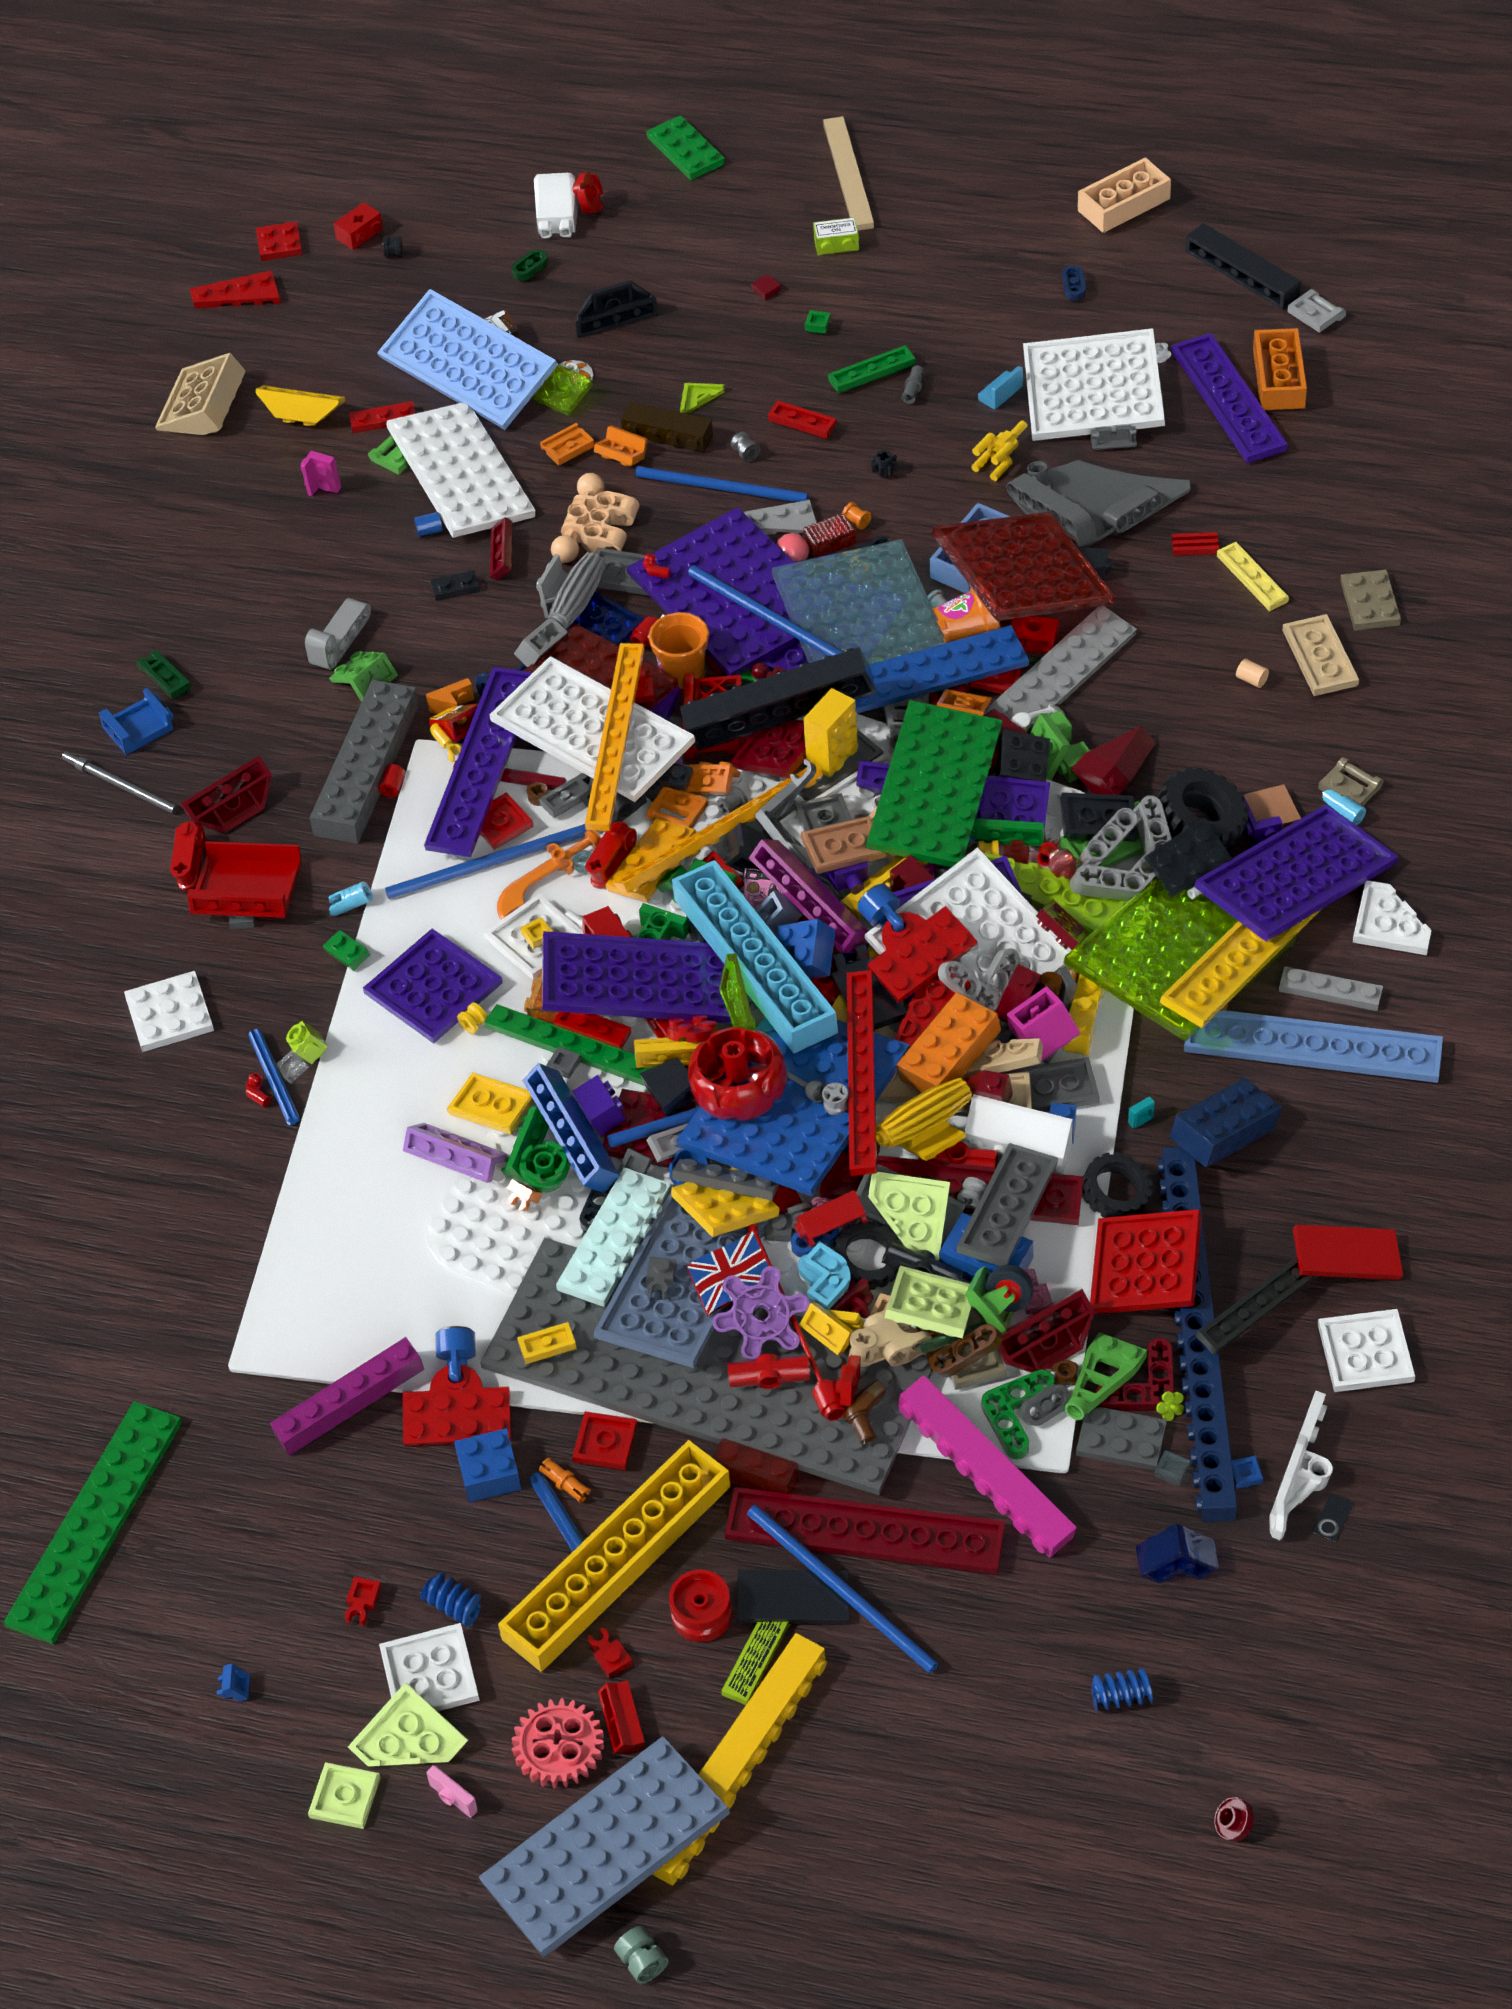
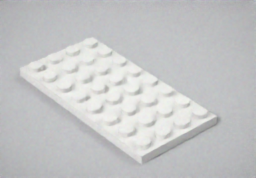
(460, 469)
(567, 717)

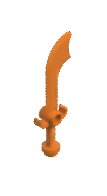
(513, 895)

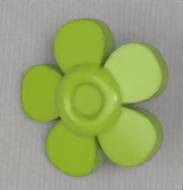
(1170, 1405)

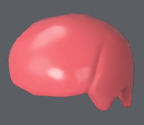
(794, 547)

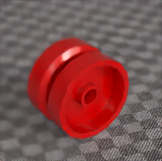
(700, 1605)

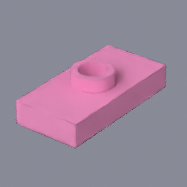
(451, 1792)

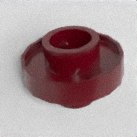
(1234, 1819)

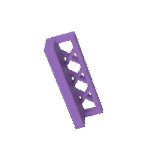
(452, 1151)

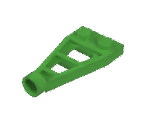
(1111, 1352)

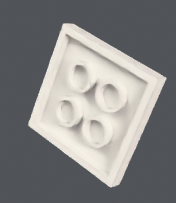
(508, 939)
(168, 1011)
(1366, 1350)
(433, 1665)

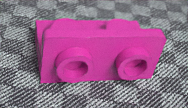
(320, 472)

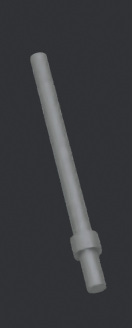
(85, 765)

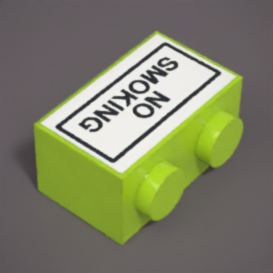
(836, 236)

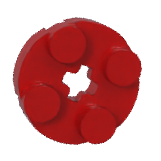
(588, 191)
(694, 1030)

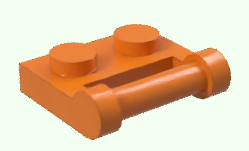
(678, 802)

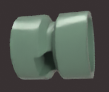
(641, 1954)

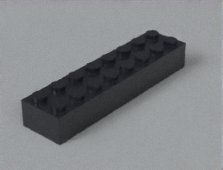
(776, 698)

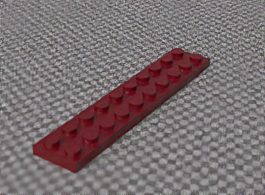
(1057, 1205)
(871, 1530)

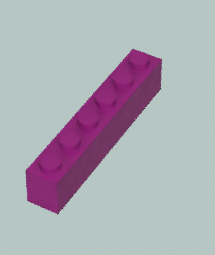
(808, 893)
(347, 1396)

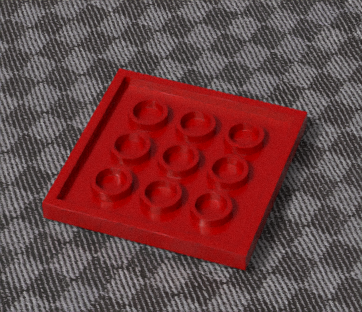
(1146, 1261)

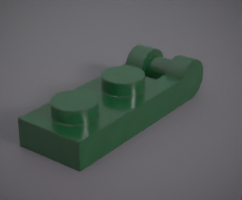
(164, 674)

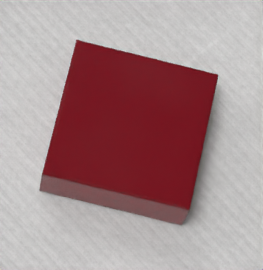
(766, 286)

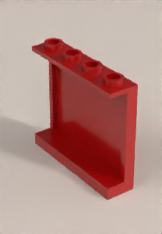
(246, 879)

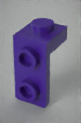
(1261, 829)

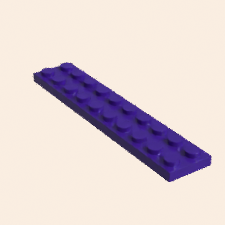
(475, 771)

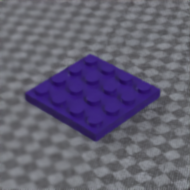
(432, 985)

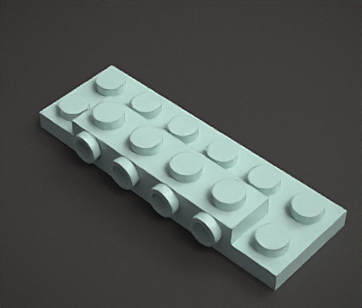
(614, 1237)

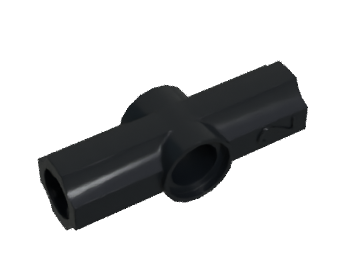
(921, 1260)

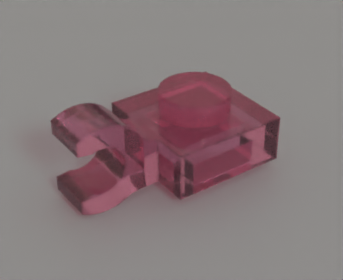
(1040, 1297)

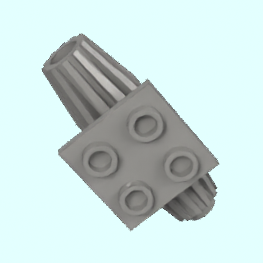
(567, 594)

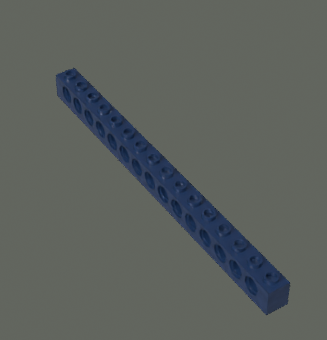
(1212, 1505)

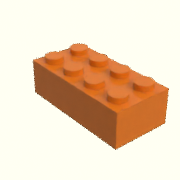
(1279, 369)
(949, 1044)

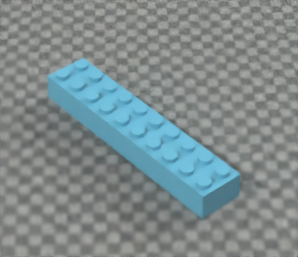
(767, 968)

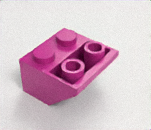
(1043, 1018)

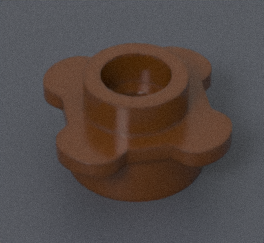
(1062, 1367)

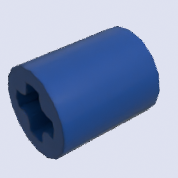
(428, 524)

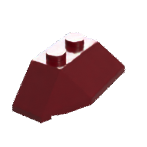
(231, 798)
(1048, 1334)

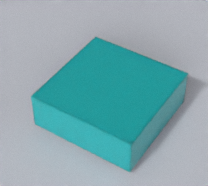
(1141, 1112)

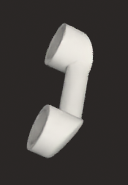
(1023, 719)

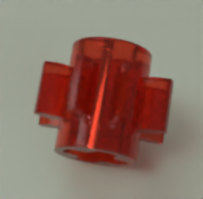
(1017, 851)
(1062, 863)

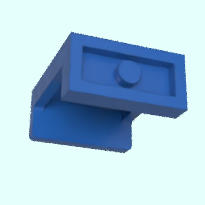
(138, 723)

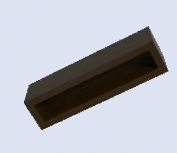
(668, 426)

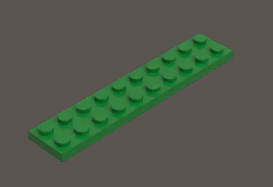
(92, 1523)

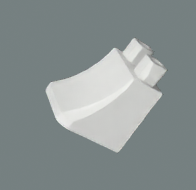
(555, 204)

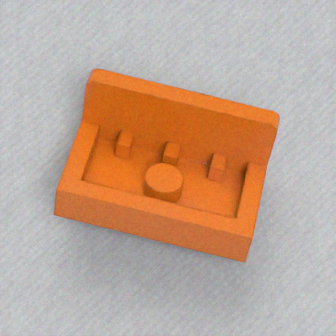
(622, 446)

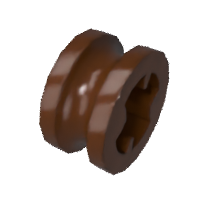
(535, 788)

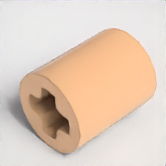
(1252, 673)

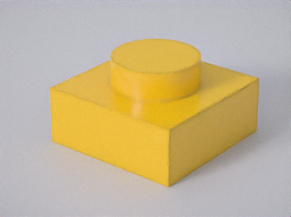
(534, 932)

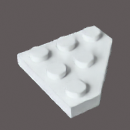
(1389, 922)

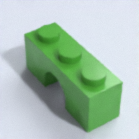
(1074, 751)

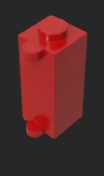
(829, 1217)

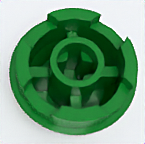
(544, 1166)

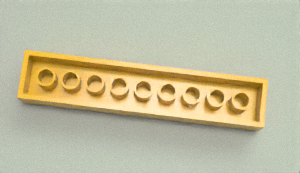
(614, 1556)

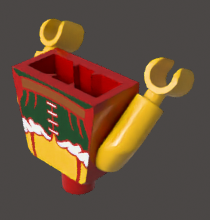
(452, 726)

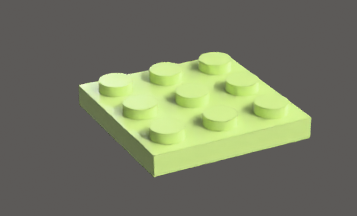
(929, 1302)

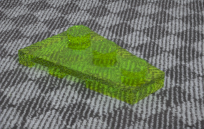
(734, 994)

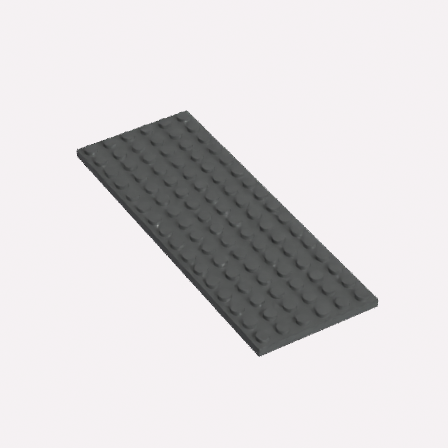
(699, 1398)

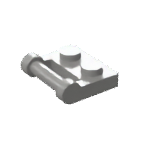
(1315, 311)

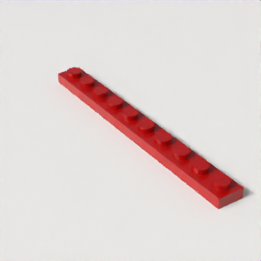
(861, 1073)

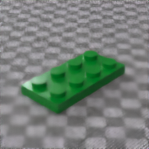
(685, 147)

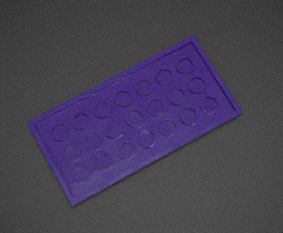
(1296, 872)
(631, 977)

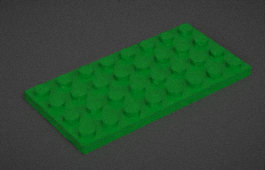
(934, 784)

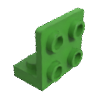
(364, 668)

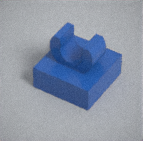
(234, 1683)

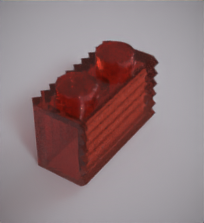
(829, 535)

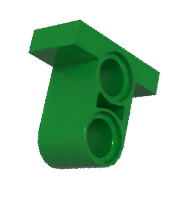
(661, 924)

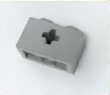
(540, 641)

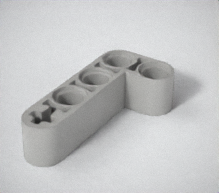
(328, 646)

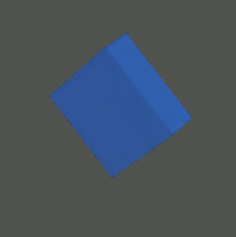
(1246, 1472)

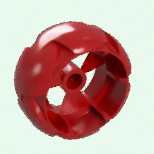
(734, 1050)

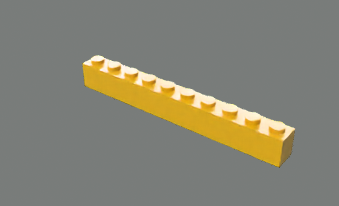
(752, 1733)

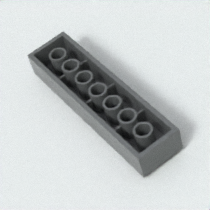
(361, 762)

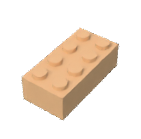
(1124, 195)

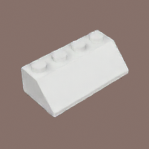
(1000, 1123)

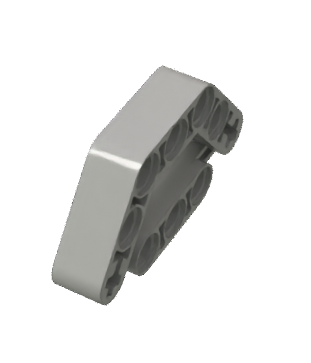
(1090, 876)

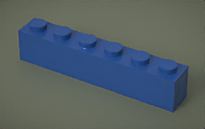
(571, 1128)

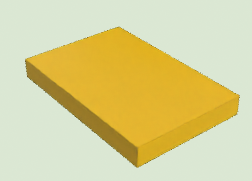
(491, 1103)

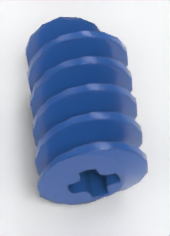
(452, 1599)
(1121, 1689)

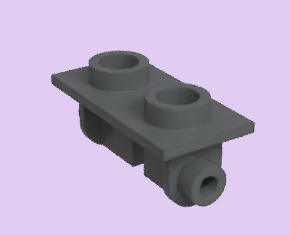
(1106, 439)

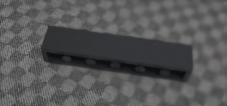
(1243, 266)

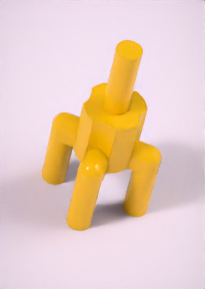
(998, 450)

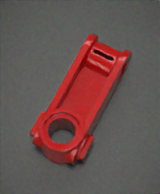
(610, 853)
(187, 854)

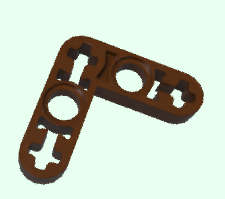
(954, 1350)

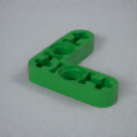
(1007, 1404)

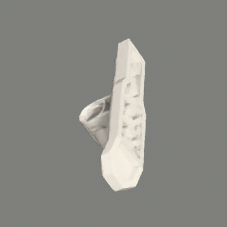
(1300, 1476)

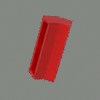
(621, 1718)

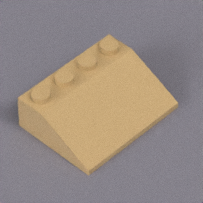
(202, 396)

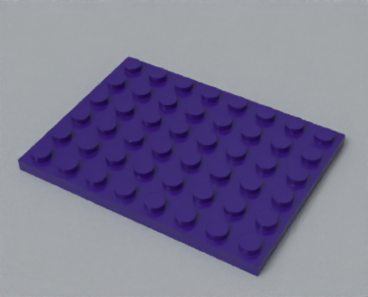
(743, 558)

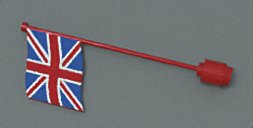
(746, 1260)

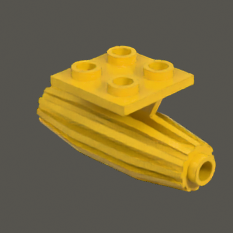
(922, 1121)

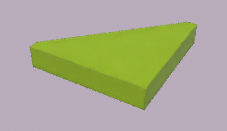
(699, 394)

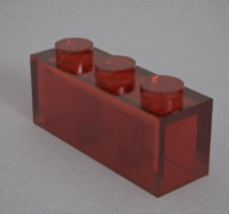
(756, 1468)

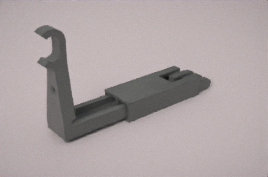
(776, 807)

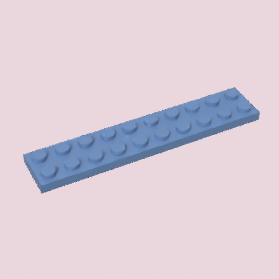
(1319, 1045)

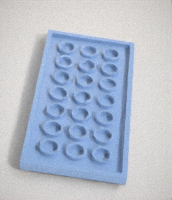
(467, 359)

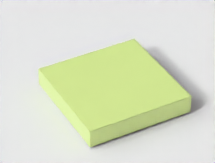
(344, 1795)

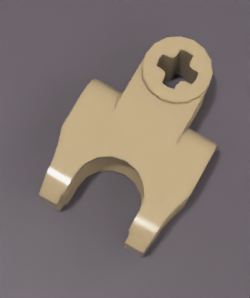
(886, 1340)

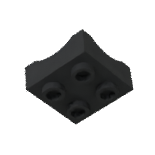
(1022, 756)

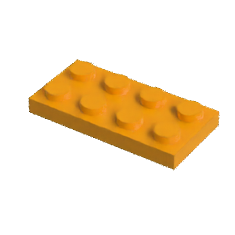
(655, 841)

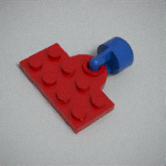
(911, 943)
(456, 1400)

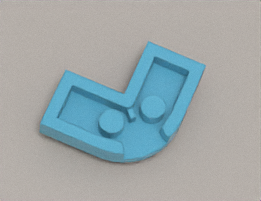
(834, 1275)

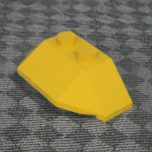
(298, 405)

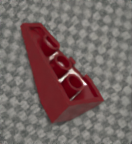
(1114, 763)

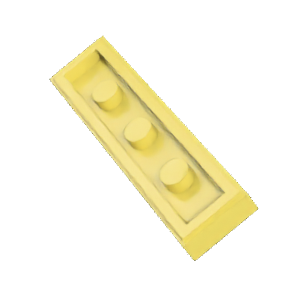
(1252, 576)

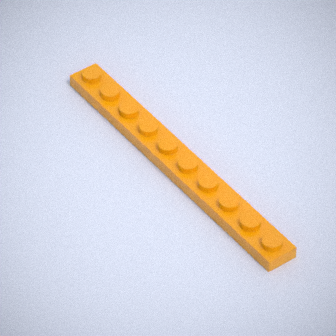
(614, 737)
(708, 836)

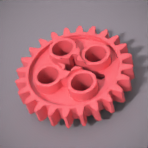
(555, 1765)

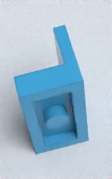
(1002, 388)

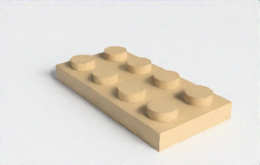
(1320, 655)

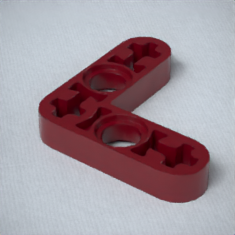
(1150, 1390)

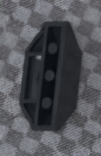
(614, 307)

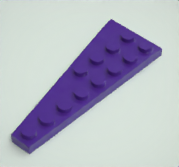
(1001, 798)

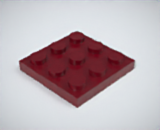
(774, 750)
(638, 1110)

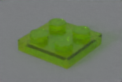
(563, 390)

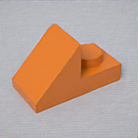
(450, 696)

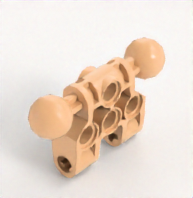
(591, 518)

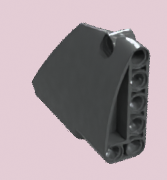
(1092, 499)

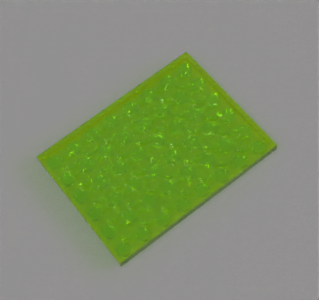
(1152, 946)

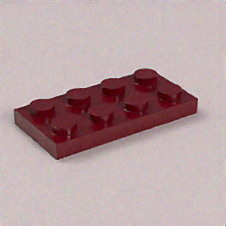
(1062, 924)

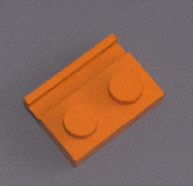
(567, 444)

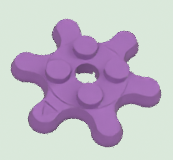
(766, 1296)

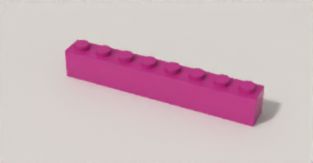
(986, 1467)

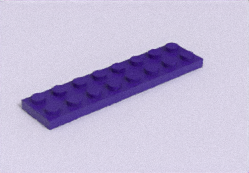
(1229, 398)

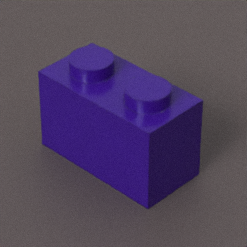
(599, 1104)

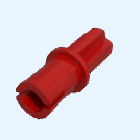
(1045, 850)

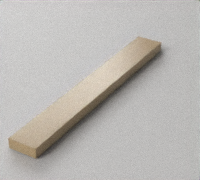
(848, 172)

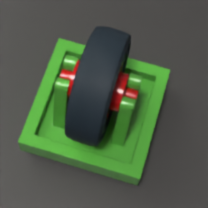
(1000, 1294)

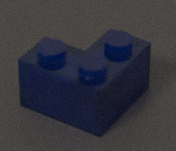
(1177, 1551)

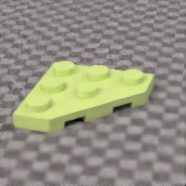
(912, 1208)
(407, 1733)

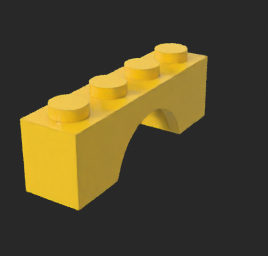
(1084, 1014)

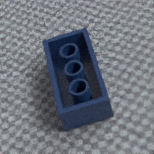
(1225, 1122)

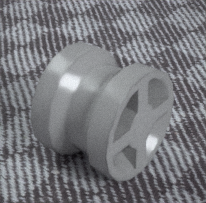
(831, 1095)
(972, 1192)

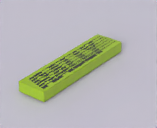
(754, 1661)

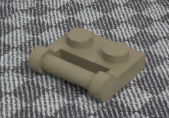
(1344, 785)

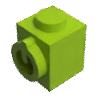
(306, 1042)

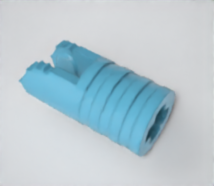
(1345, 806)
(350, 898)

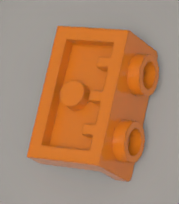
(712, 779)

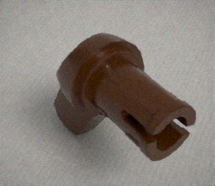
(858, 1412)

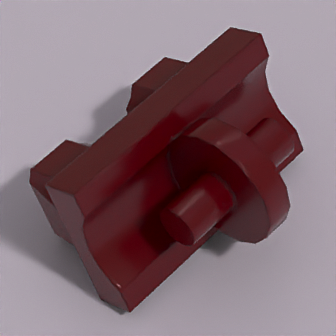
(855, 1299)

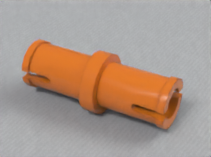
(564, 1480)

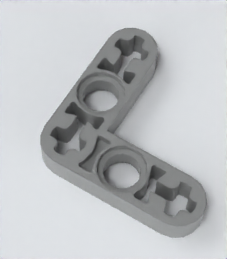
(985, 987)

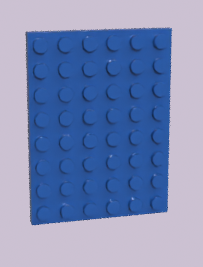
(796, 1137)

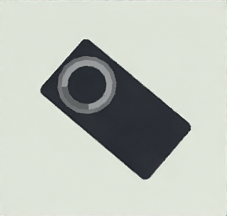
(1333, 1517)

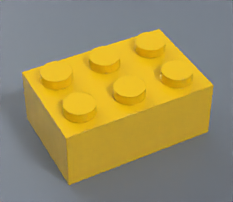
(831, 732)

